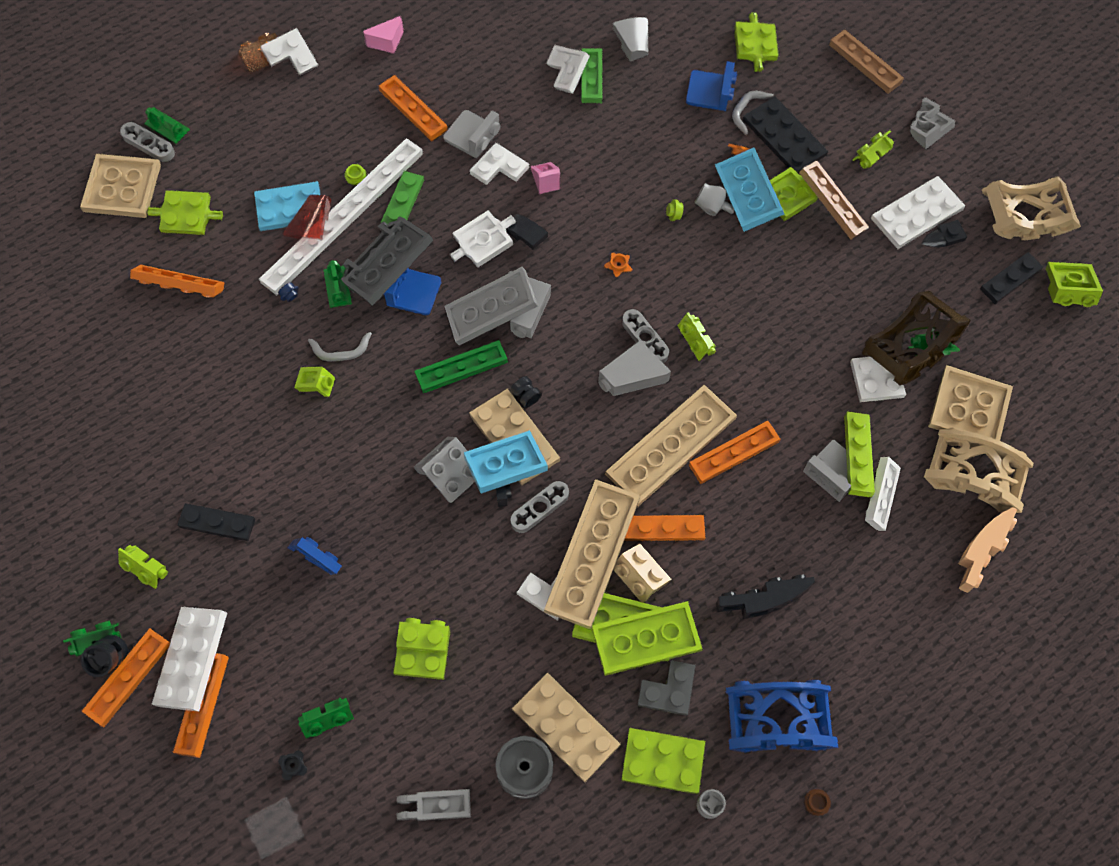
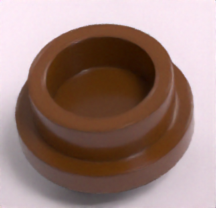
(817, 802)

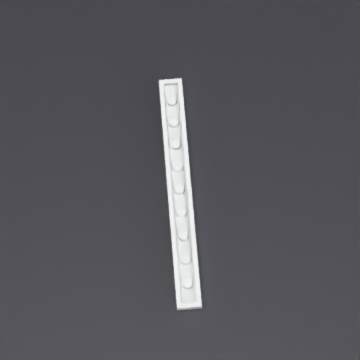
(342, 215)

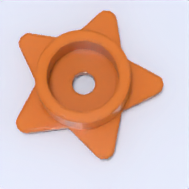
(737, 149)
(618, 258)

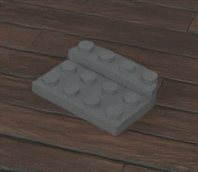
(385, 259)

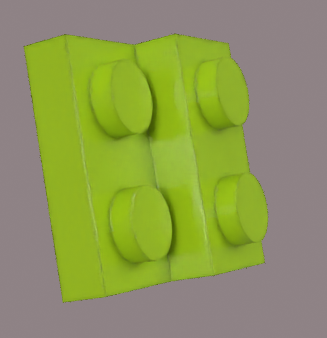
(1073, 284)
(422, 649)

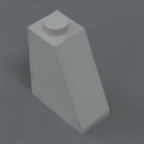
(526, 323)
(633, 371)

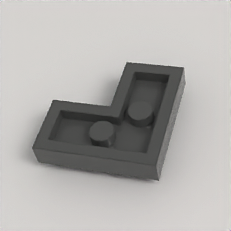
(673, 696)

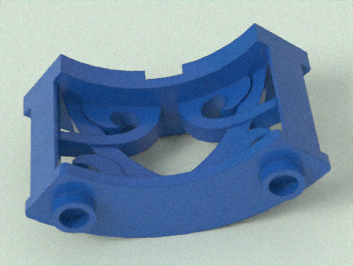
(812, 739)

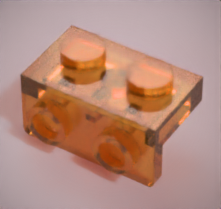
(252, 53)

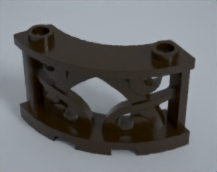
(892, 337)

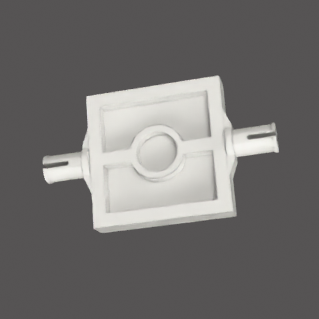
(483, 238)

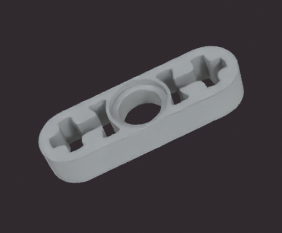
(143, 134)
(644, 327)
(540, 497)

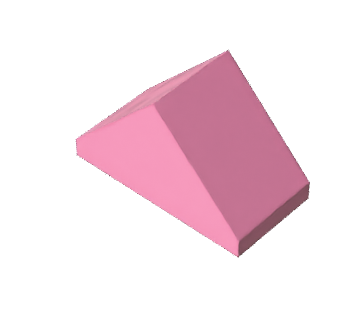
(385, 35)
(546, 177)

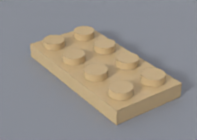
(504, 418)
(566, 727)

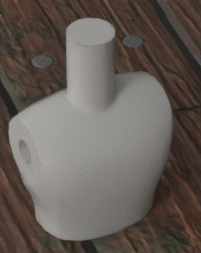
(712, 199)

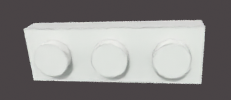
(884, 486)

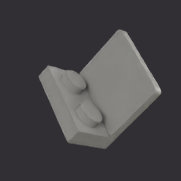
(447, 468)
(830, 470)

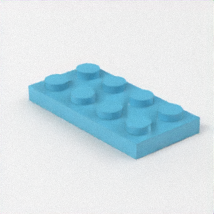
(749, 189)

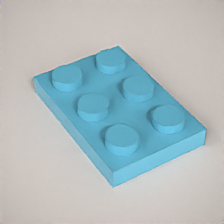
(279, 205)
(505, 461)

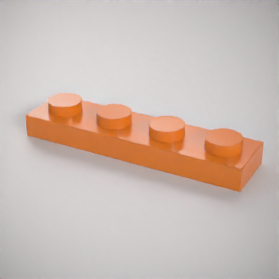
(413, 108)
(170, 279)
(734, 452)
(666, 528)
(126, 677)
(195, 723)

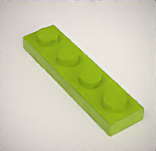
(859, 454)

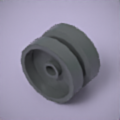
(524, 783)

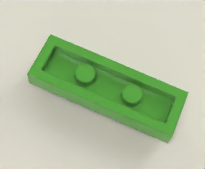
(592, 77)
(403, 197)

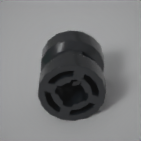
(526, 392)

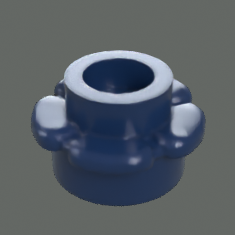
(288, 292)

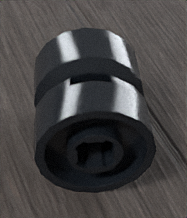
(104, 656)

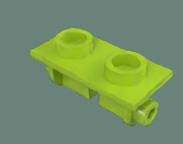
(880, 144)
(692, 331)
(134, 559)

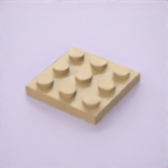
(120, 185)
(970, 403)

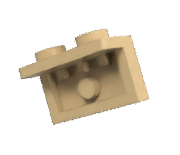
(640, 572)

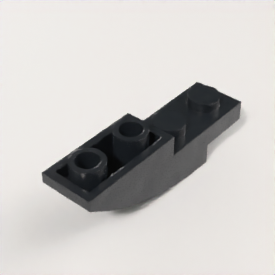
(774, 596)

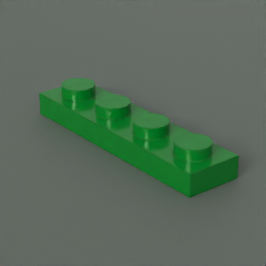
(461, 366)

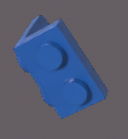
(711, 89)
(413, 292)

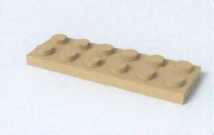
(671, 444)
(592, 554)

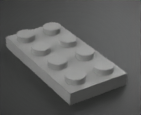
(491, 306)

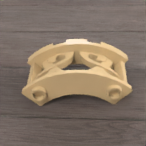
(1010, 223)
(973, 444)

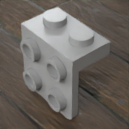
(472, 132)

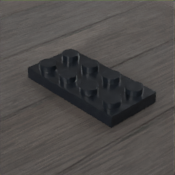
(785, 135)

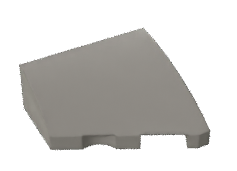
(634, 36)
(924, 127)

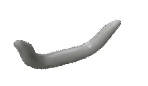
(741, 105)
(341, 356)

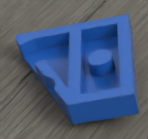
(309, 549)

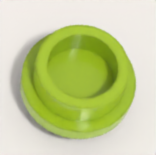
(355, 174)
(674, 210)

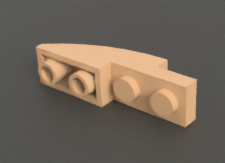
(983, 546)

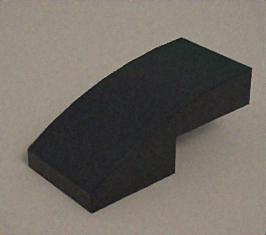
(527, 231)

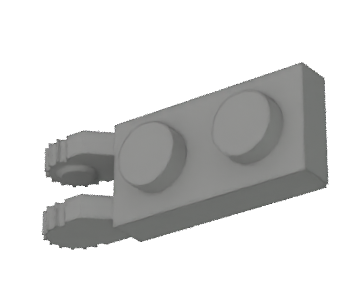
(437, 805)

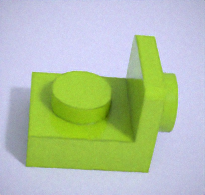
(315, 380)

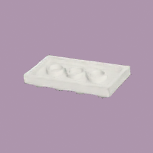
(917, 212)
(189, 659)

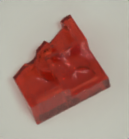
(310, 218)

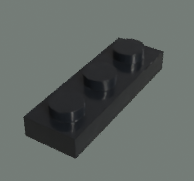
(1011, 278)
(216, 522)

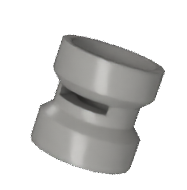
(714, 801)

